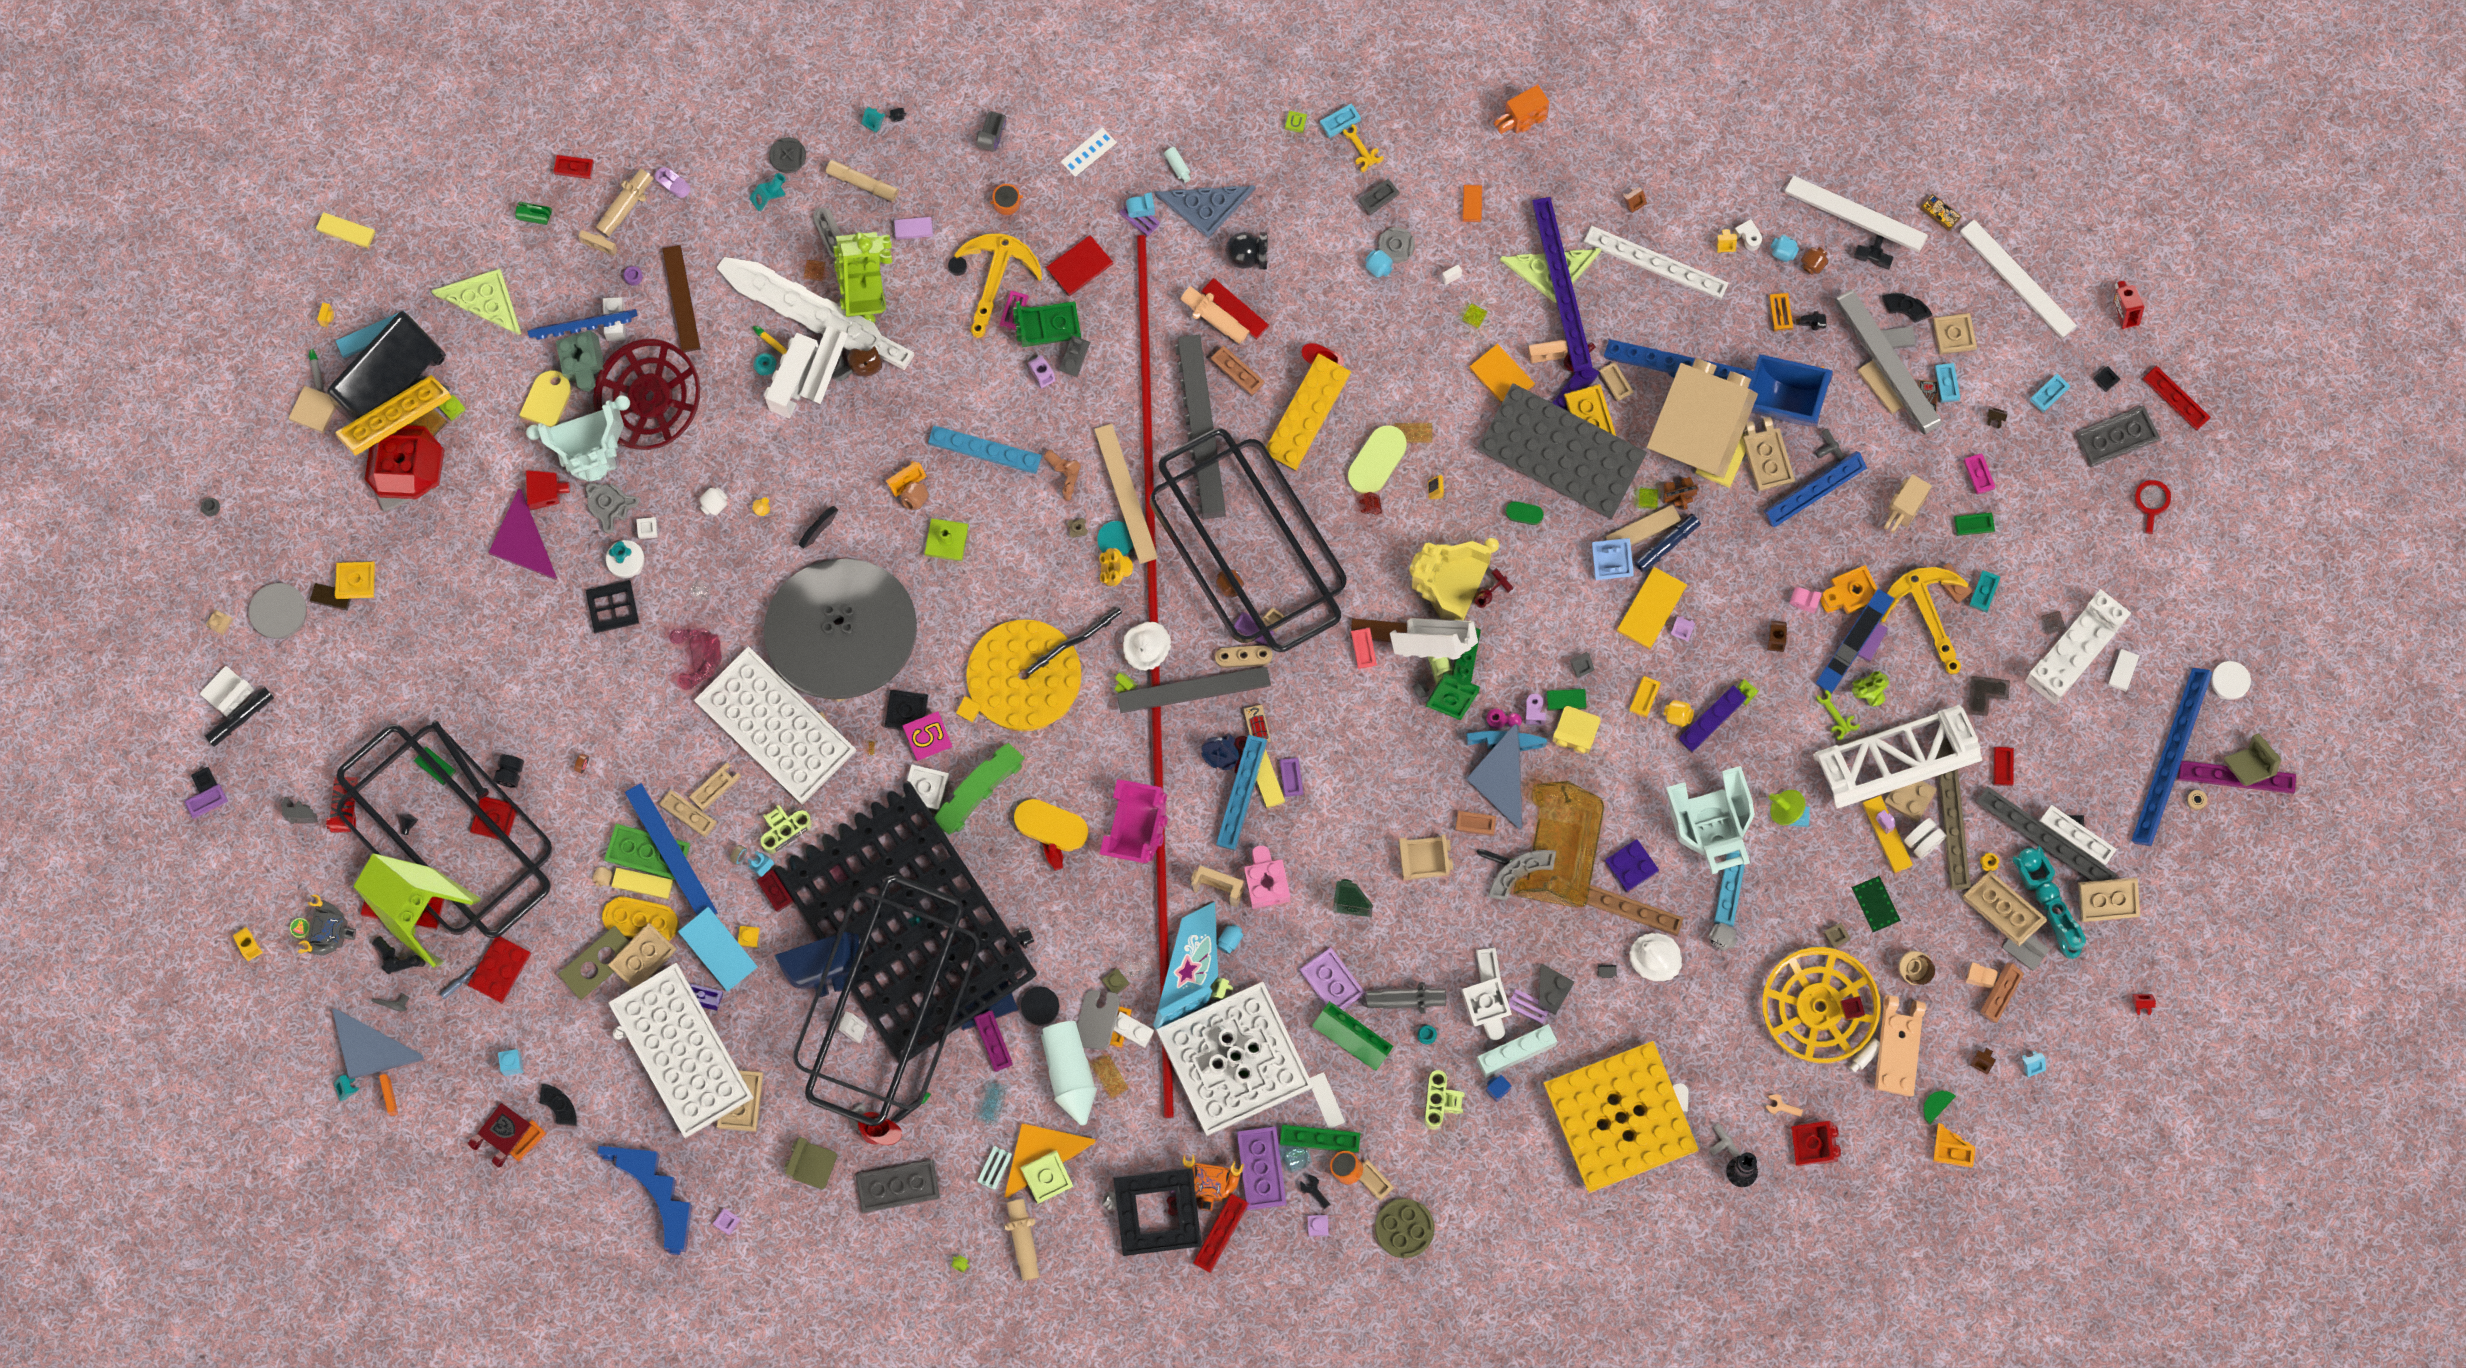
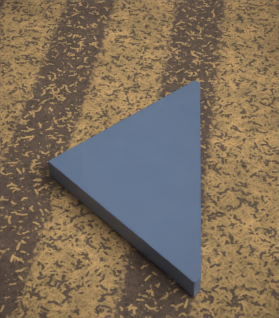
(1206, 207)
(1500, 777)
(368, 1050)

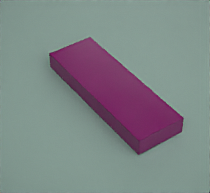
(993, 1041)

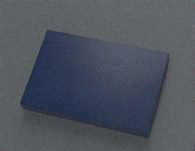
(1001, 1008)

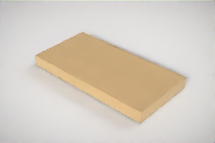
(2004, 908)

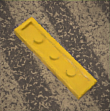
(1890, 842)

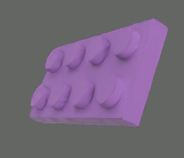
(1261, 1168)

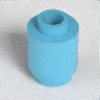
(1230, 939)

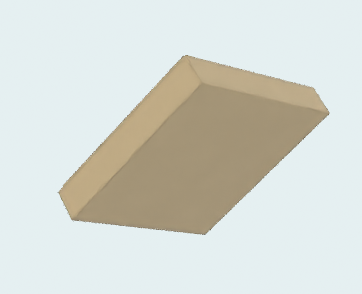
(1954, 333)
(313, 409)

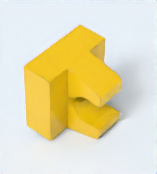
(1726, 242)

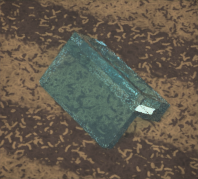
(993, 1104)

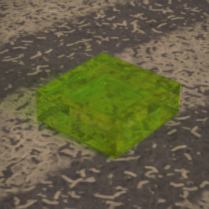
(1474, 316)
(1648, 498)

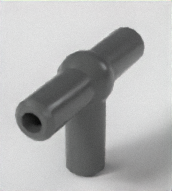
(1833, 446)

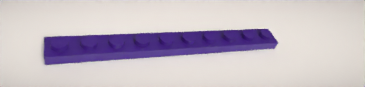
(1562, 284)

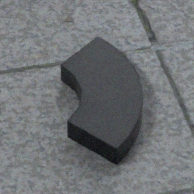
(1906, 305)
(818, 526)
(560, 1104)

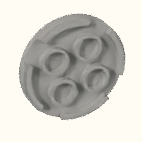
(278, 611)

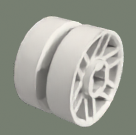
(1925, 838)

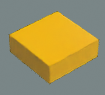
(969, 709)

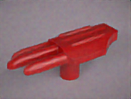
(1054, 856)

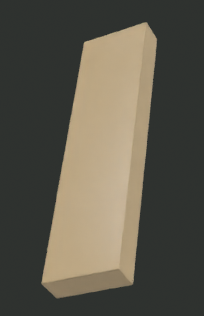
(1648, 526)

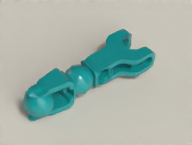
(2048, 894)

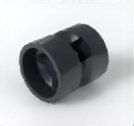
(508, 771)

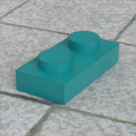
(1984, 591)

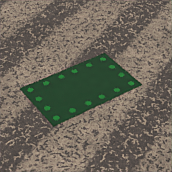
(1876, 904)

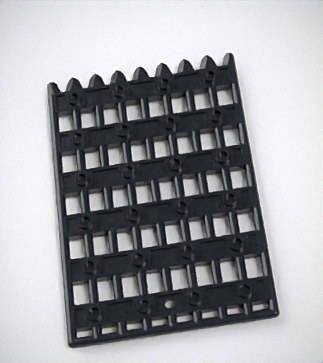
(873, 874)

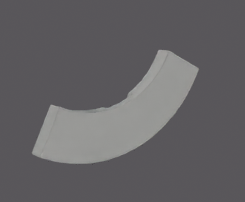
(1517, 869)

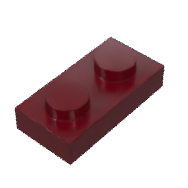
(774, 891)

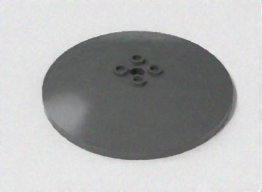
(846, 657)

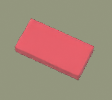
(1363, 648)

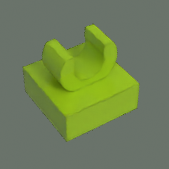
(1125, 683)
(1747, 690)

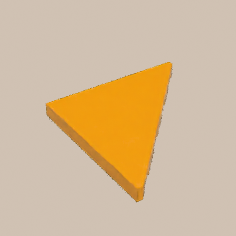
(1037, 1142)

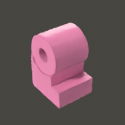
(1805, 599)

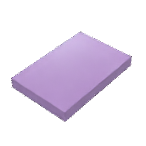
(1332, 980)

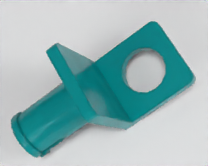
(768, 191)

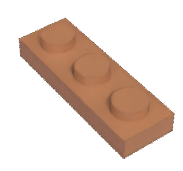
(1237, 371)
(2002, 992)

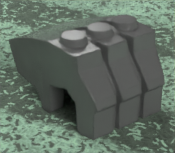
(299, 813)

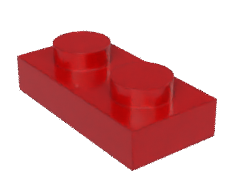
(573, 166)

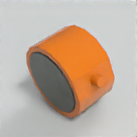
(1006, 199)
(1346, 1167)

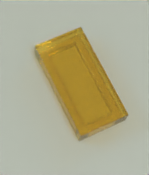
(1416, 432)
(1110, 1076)

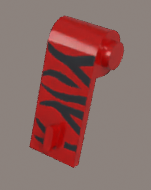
(334, 822)

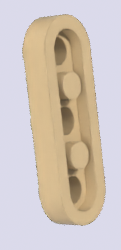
(1252, 659)

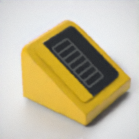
(1436, 488)

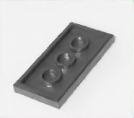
(2117, 436)
(897, 1186)

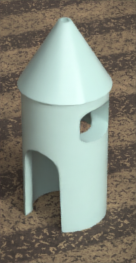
(1069, 1070)

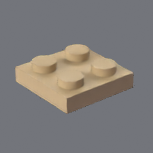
(1911, 799)

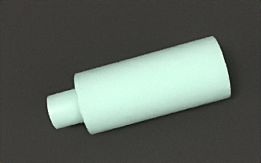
(1177, 164)

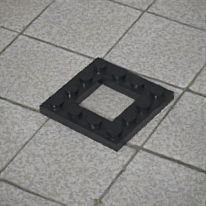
(1163, 1240)

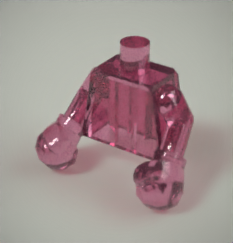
(704, 652)

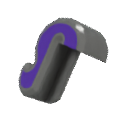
(991, 131)

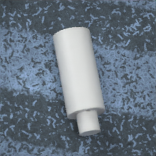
(1865, 1055)

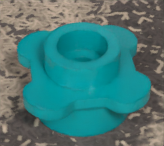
(619, 546)

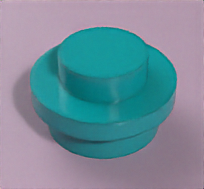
(1427, 1034)

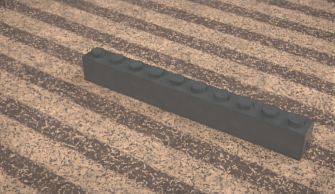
(1200, 422)

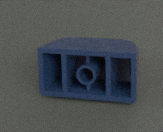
(806, 963)

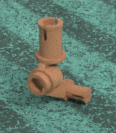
(1069, 468)

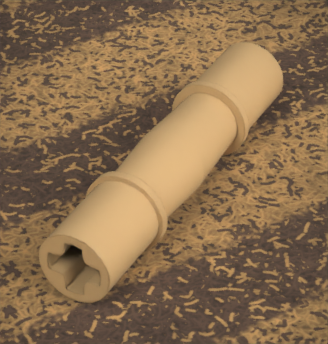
(862, 180)

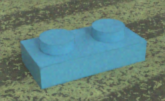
(1340, 120)
(1947, 382)
(2050, 393)

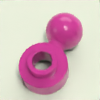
(1511, 720)

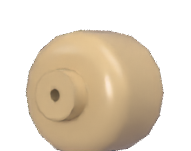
(602, 876)

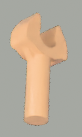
(1782, 1107)

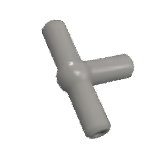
(1726, 1142)

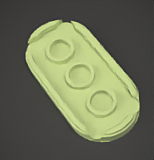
(1377, 459)

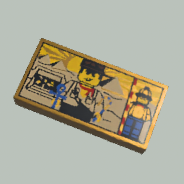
(1940, 212)

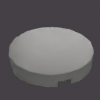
(1397, 244)

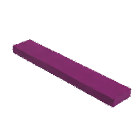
(2223, 776)

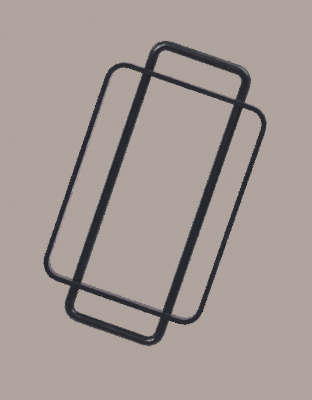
(1235, 449)
(411, 741)
(953, 927)

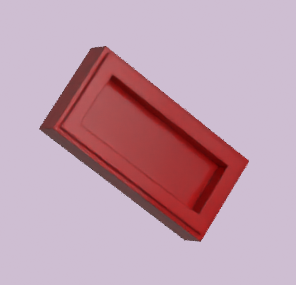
(2003, 766)

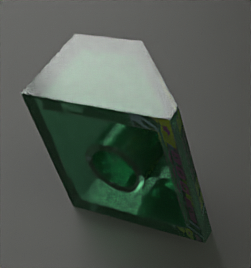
(1351, 900)

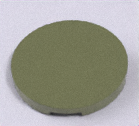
(1404, 1228)

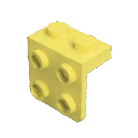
(1576, 730)

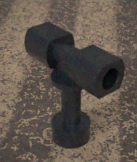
(1874, 253)

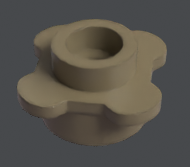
(1082, 531)

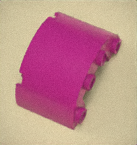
(1137, 822)

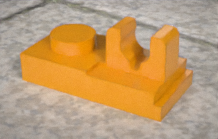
(899, 481)

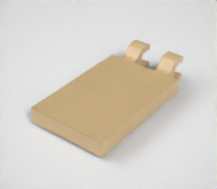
(1767, 456)

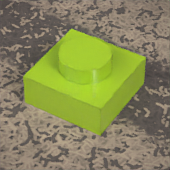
(452, 408)

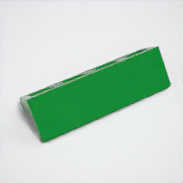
(1352, 1036)

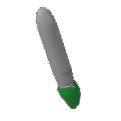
(316, 370)

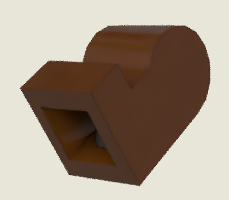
(1777, 636)

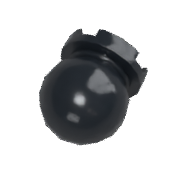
(1246, 250)

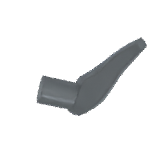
(398, 1006)

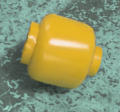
(1678, 713)

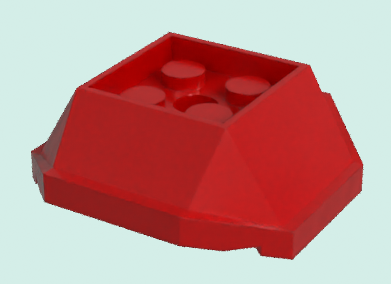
(414, 475)

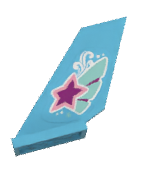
(1191, 967)

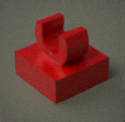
(2143, 1001)

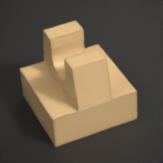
(219, 622)

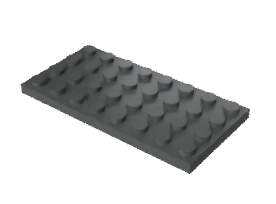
(1562, 451)

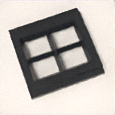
(610, 590)

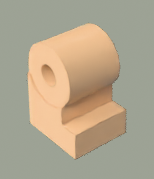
(1981, 976)

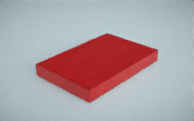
(1079, 265)

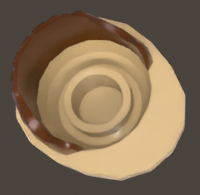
(1916, 968)

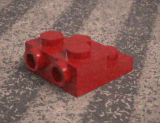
(1815, 1143)

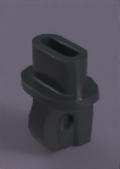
(1815, 321)
(1023, 937)

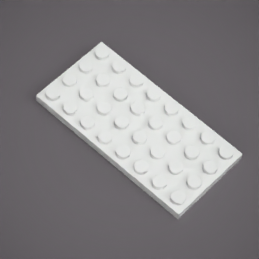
(775, 725)
(681, 1050)

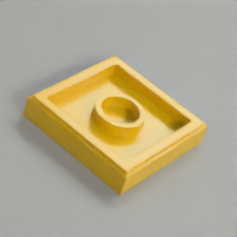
(355, 580)

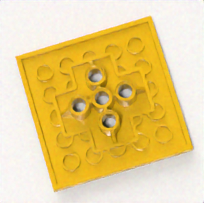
(1636, 1081)

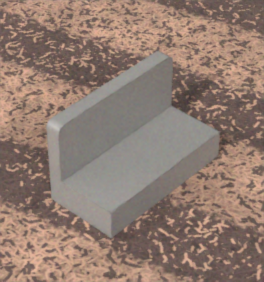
(2028, 953)

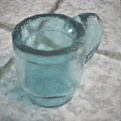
(1297, 1159)

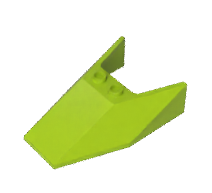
(401, 892)

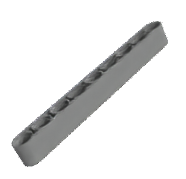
(1888, 362)

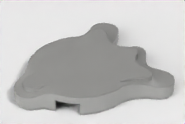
(608, 503)

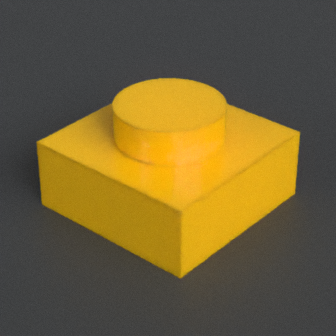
(325, 315)
(748, 936)

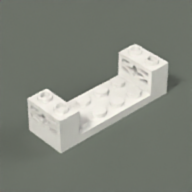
(2078, 647)

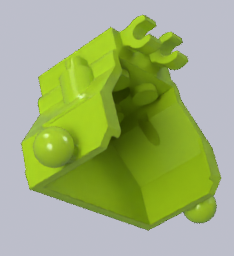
(859, 272)

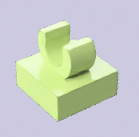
(1219, 988)

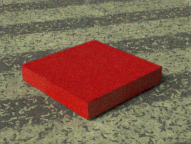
(499, 812)

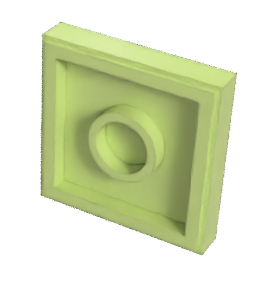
(1046, 1177)

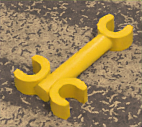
(1367, 159)

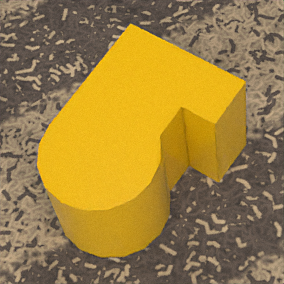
(247, 944)

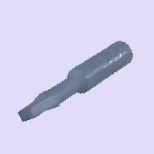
(456, 984)

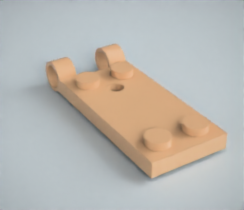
(1899, 1055)

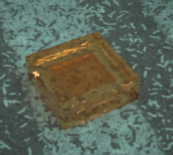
(814, 270)

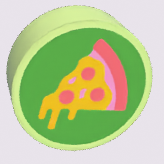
(300, 928)

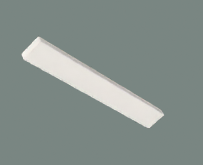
(1856, 214)
(1656, 263)
(2018, 279)

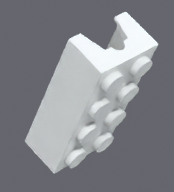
(1435, 638)

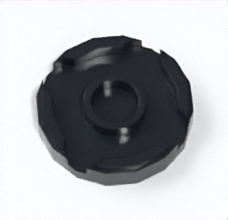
(1040, 1006)

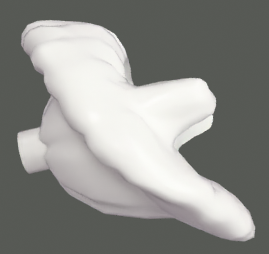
(1146, 645)
(1656, 957)

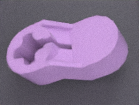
(679, 186)

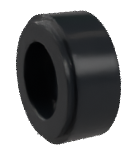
(957, 266)

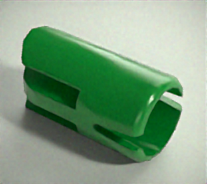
(533, 213)

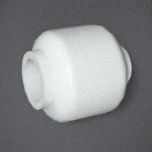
(713, 501)

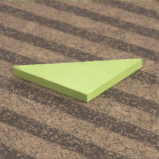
(1535, 269)
(483, 296)

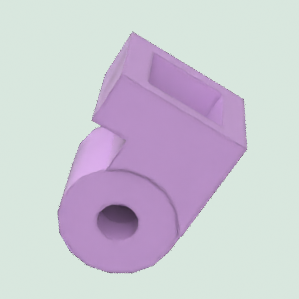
(1042, 371)
(1533, 707)

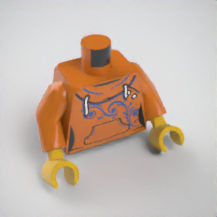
(1213, 1182)

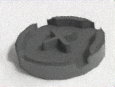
(787, 155)

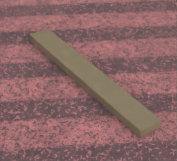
(1953, 824)

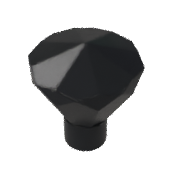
(407, 822)

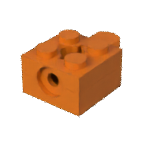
(1524, 111)

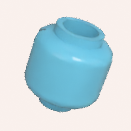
(1784, 248)
(1379, 263)

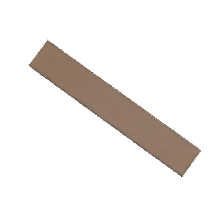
(1634, 910)

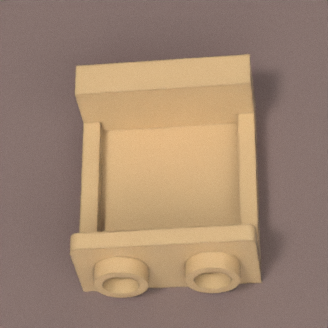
(1425, 858)
(1220, 881)

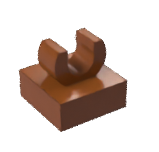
(1635, 199)

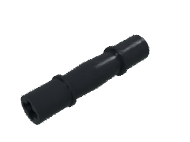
(239, 716)

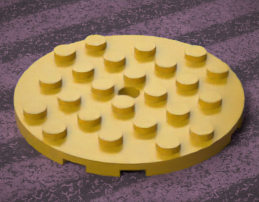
(1019, 702)

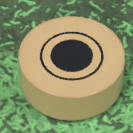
(2197, 800)

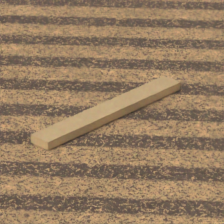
(1125, 493)

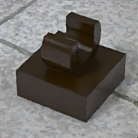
(1996, 414)

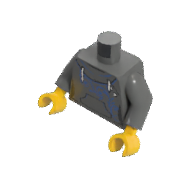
(327, 929)

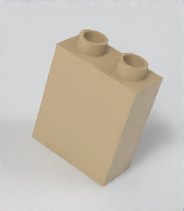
(1703, 417)

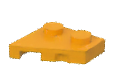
(1952, 1149)

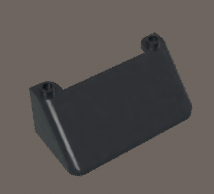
(385, 367)

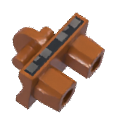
(1680, 496)

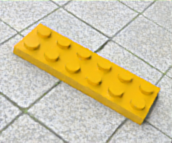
(1307, 411)
(393, 415)

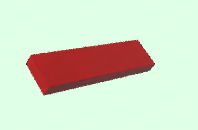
(1236, 308)
(2176, 398)
(1221, 1233)

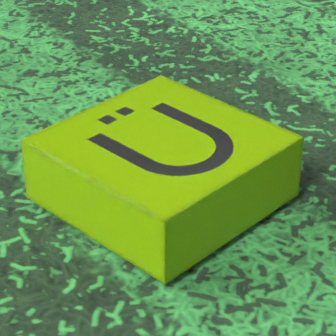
(1296, 121)

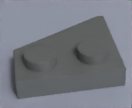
(1552, 989)

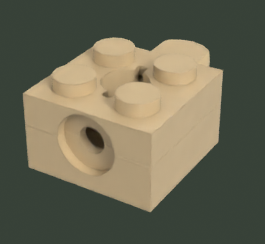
(1907, 502)

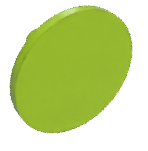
(1787, 806)

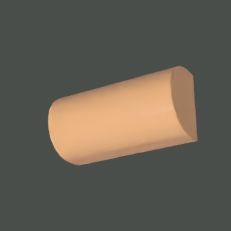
(1547, 351)

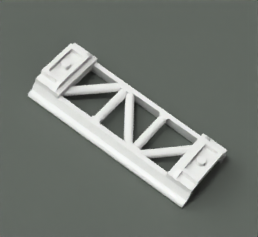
(1952, 723)

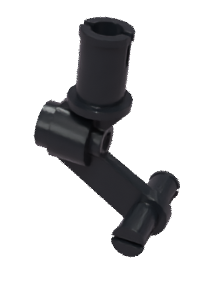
(391, 962)

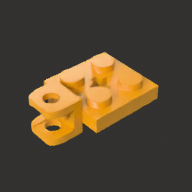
(1842, 594)

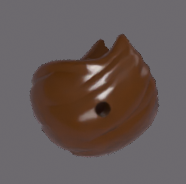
(864, 362)

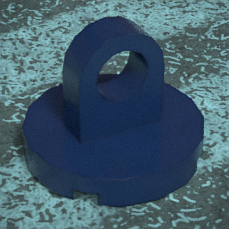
(1220, 752)

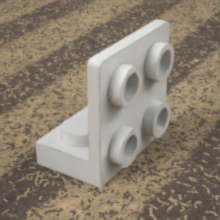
(226, 691)

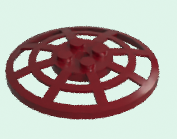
(643, 385)

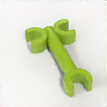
(1844, 727)

